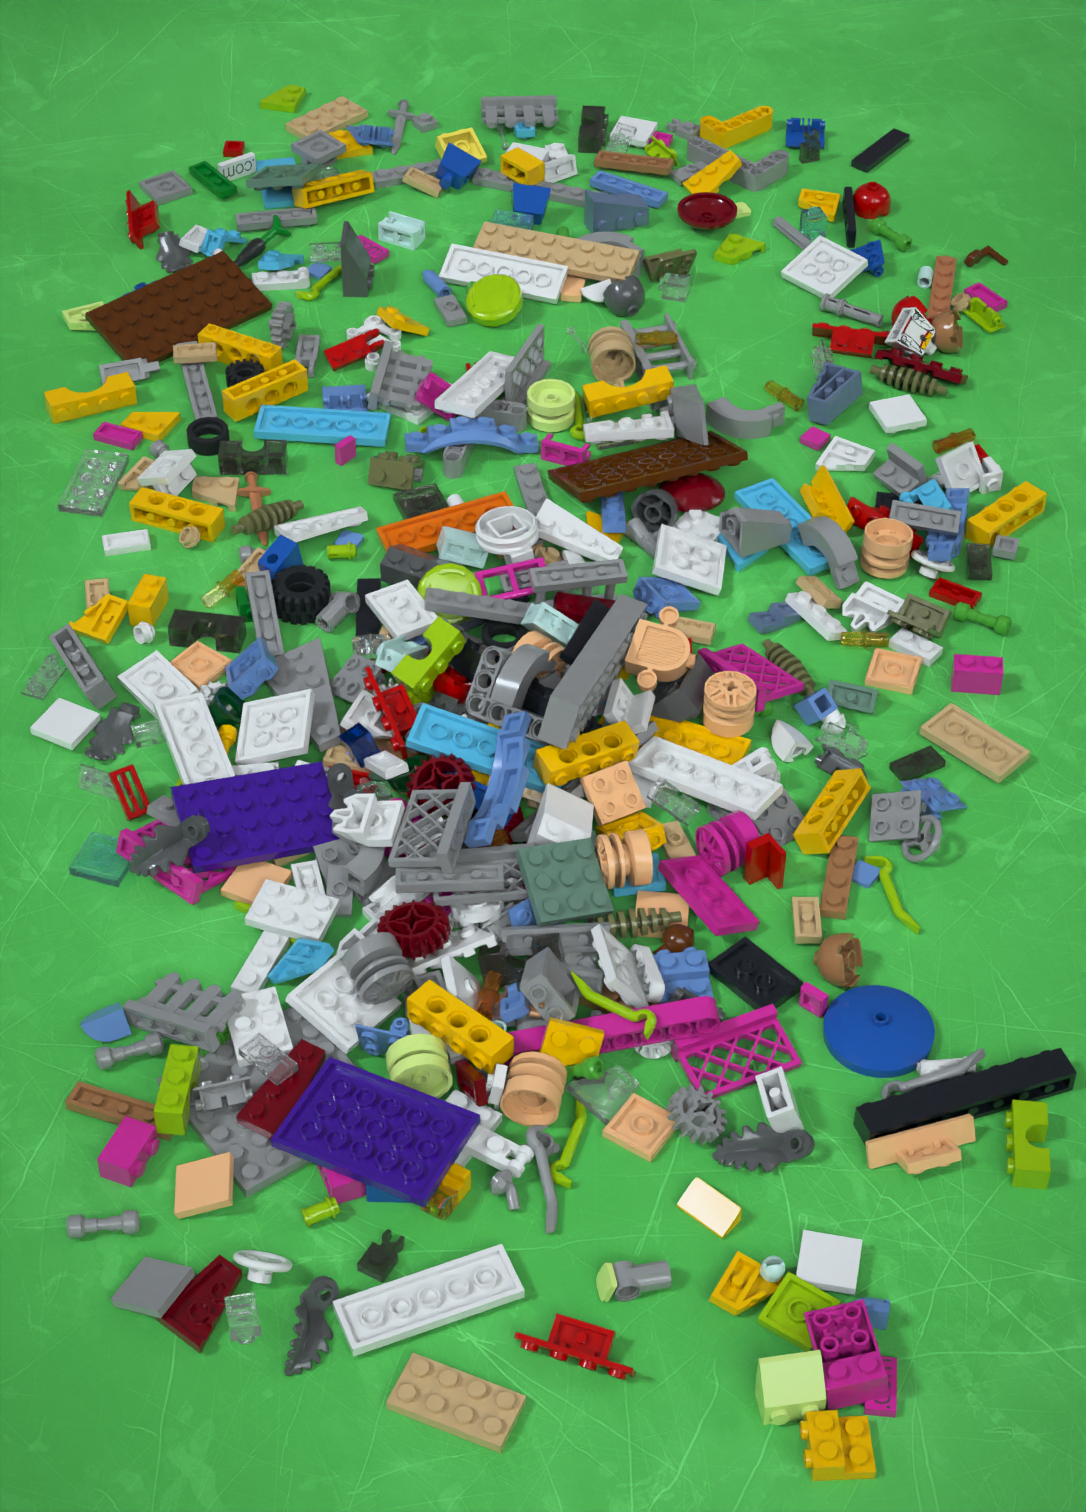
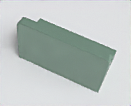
(853, 696)

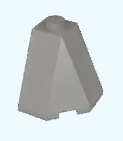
(754, 529)

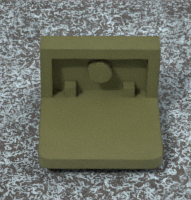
(669, 262)
(393, 470)
(922, 615)

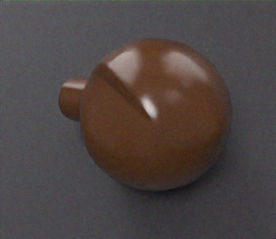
(676, 939)

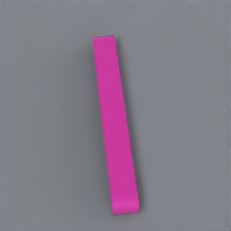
(674, 1022)

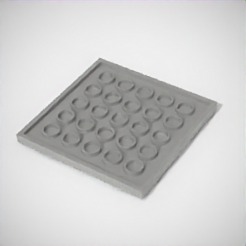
(255, 1159)

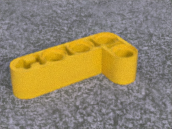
(737, 128)

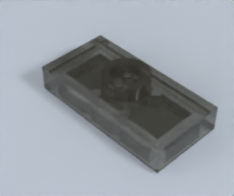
(979, 561)
(917, 764)

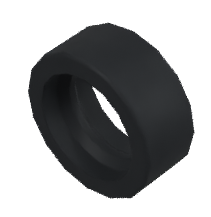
(203, 426)
(494, 628)

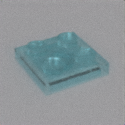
(99, 860)

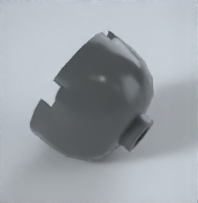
(624, 297)
(655, 508)

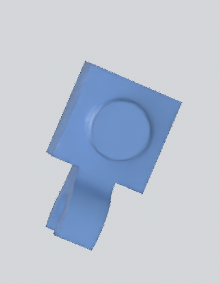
(515, 1005)

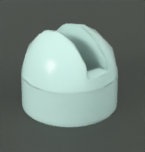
(773, 1272)

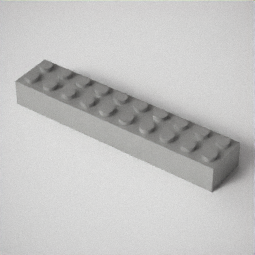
(591, 674)

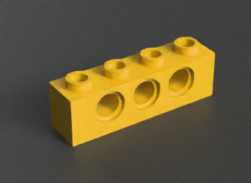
(333, 189)
(236, 346)
(265, 389)
(176, 513)
(1006, 514)
(587, 755)
(832, 811)
(460, 1026)

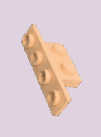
(922, 1146)

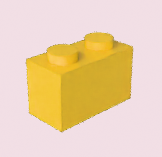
(522, 167)
(148, 600)

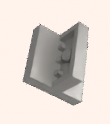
(319, 149)
(900, 472)

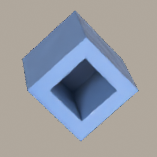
(816, 706)

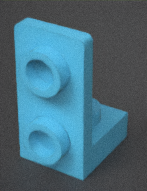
(216, 239)

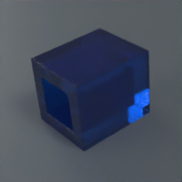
(359, 744)

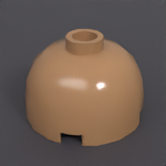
(948, 334)
(839, 959)

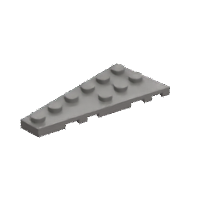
(303, 670)

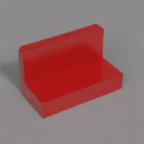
(764, 859)

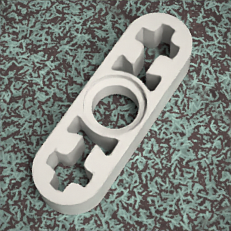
(648, 973)

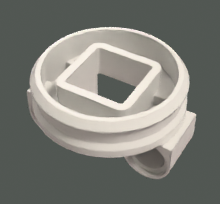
(497, 536)

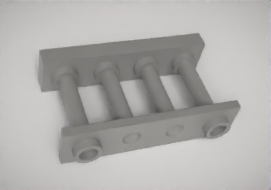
(678, 350)
(578, 576)

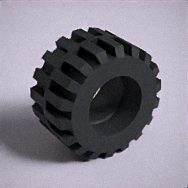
(300, 593)

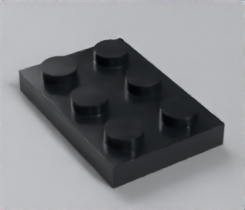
(754, 975)

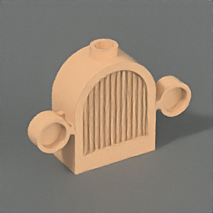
(659, 651)

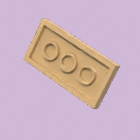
(328, 118)
(974, 743)
(456, 1402)

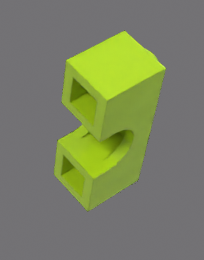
(419, 674)
(173, 1097)
(1027, 1164)

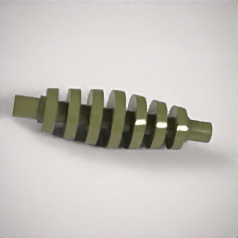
(908, 380)
(267, 517)
(790, 663)
(642, 921)

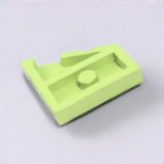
(76, 319)

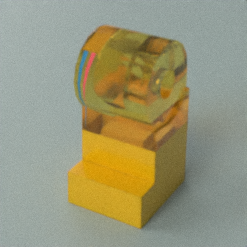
(449, 1193)

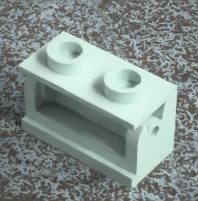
(402, 231)
(460, 547)
(549, 622)
(394, 650)

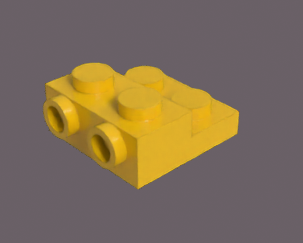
(636, 821)
(837, 1446)

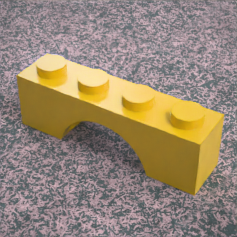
(607, 399)
(69, 405)

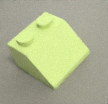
(790, 1386)

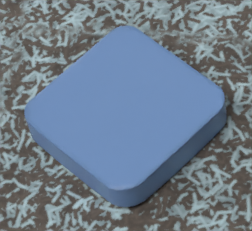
(319, 270)
(348, 536)
(865, 874)

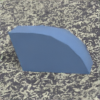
(107, 1024)
(878, 1311)

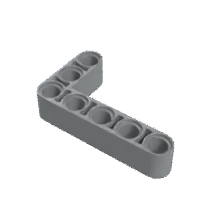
(750, 175)
(504, 412)
(491, 708)

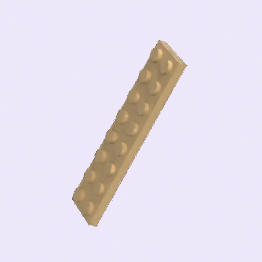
(582, 257)

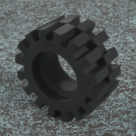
(242, 371)

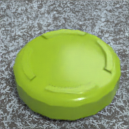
(494, 300)
(449, 578)

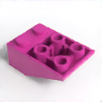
(848, 1353)

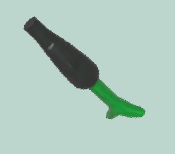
(258, 245)

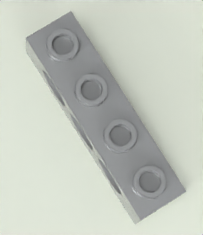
(83, 666)

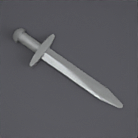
(400, 115)

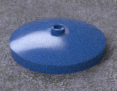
(878, 1031)

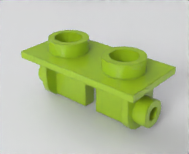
(659, 149)
(983, 316)

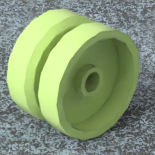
(550, 405)
(420, 1063)

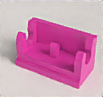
(430, 390)
(563, 453)

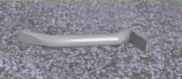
(934, 1077)
(545, 1176)

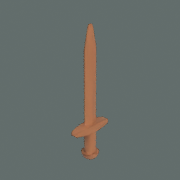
(255, 494)

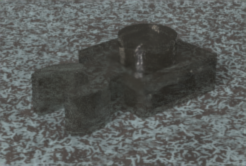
(811, 148)
(381, 1259)

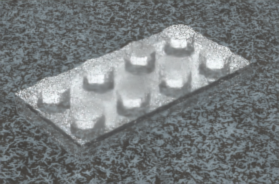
(93, 482)

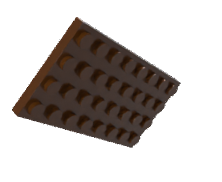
(178, 308)
(645, 467)

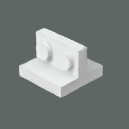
(959, 468)
(170, 472)
(625, 706)

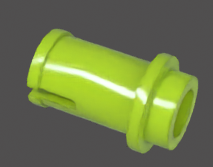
(342, 551)
(320, 1211)

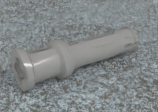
(842, 308)

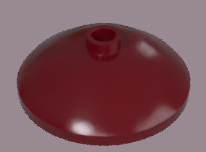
(707, 210)
(695, 492)

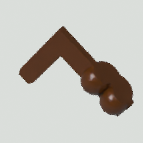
(976, 256)

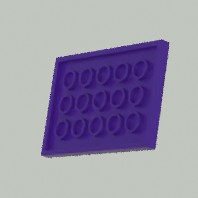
(258, 815)
(376, 1131)

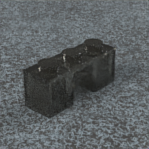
(592, 129)
(267, 461)
(190, 626)
(511, 969)

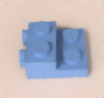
(662, 593)
(251, 669)
(685, 970)

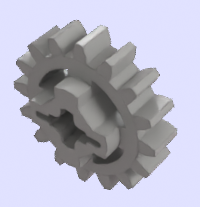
(282, 324)
(696, 1114)

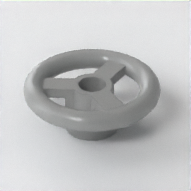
(927, 841)

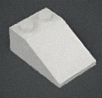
(561, 818)

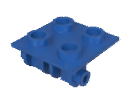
(795, 131)
(874, 254)

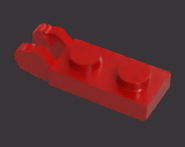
(353, 350)

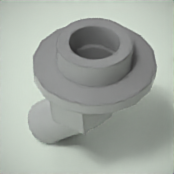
(503, 1183)

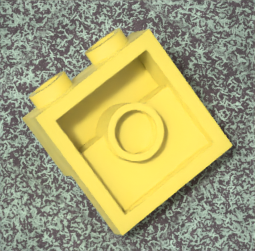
(463, 139)

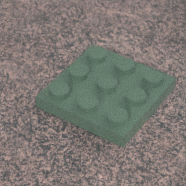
(283, 175)
(564, 881)

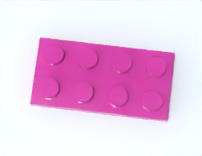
(708, 895)

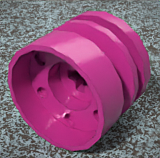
(724, 841)

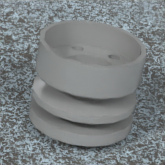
(378, 968)

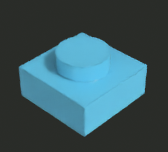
(523, 132)

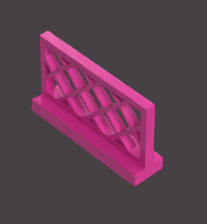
(717, 663)
(178, 878)
(729, 1032)

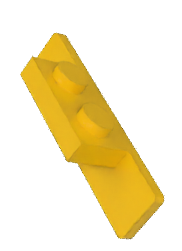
(826, 500)

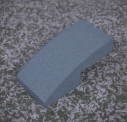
(776, 618)

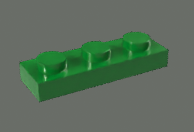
(213, 180)

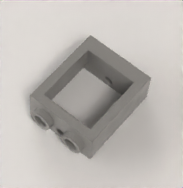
(550, 983)

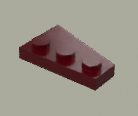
(202, 1303)

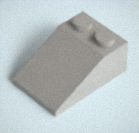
(688, 413)

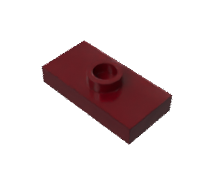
(471, 1082)

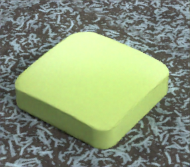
(742, 210)
(606, 1282)

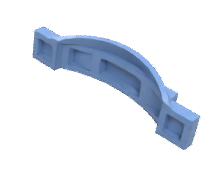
(471, 431)
(944, 546)
(506, 781)

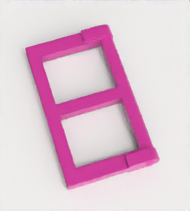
(510, 569)

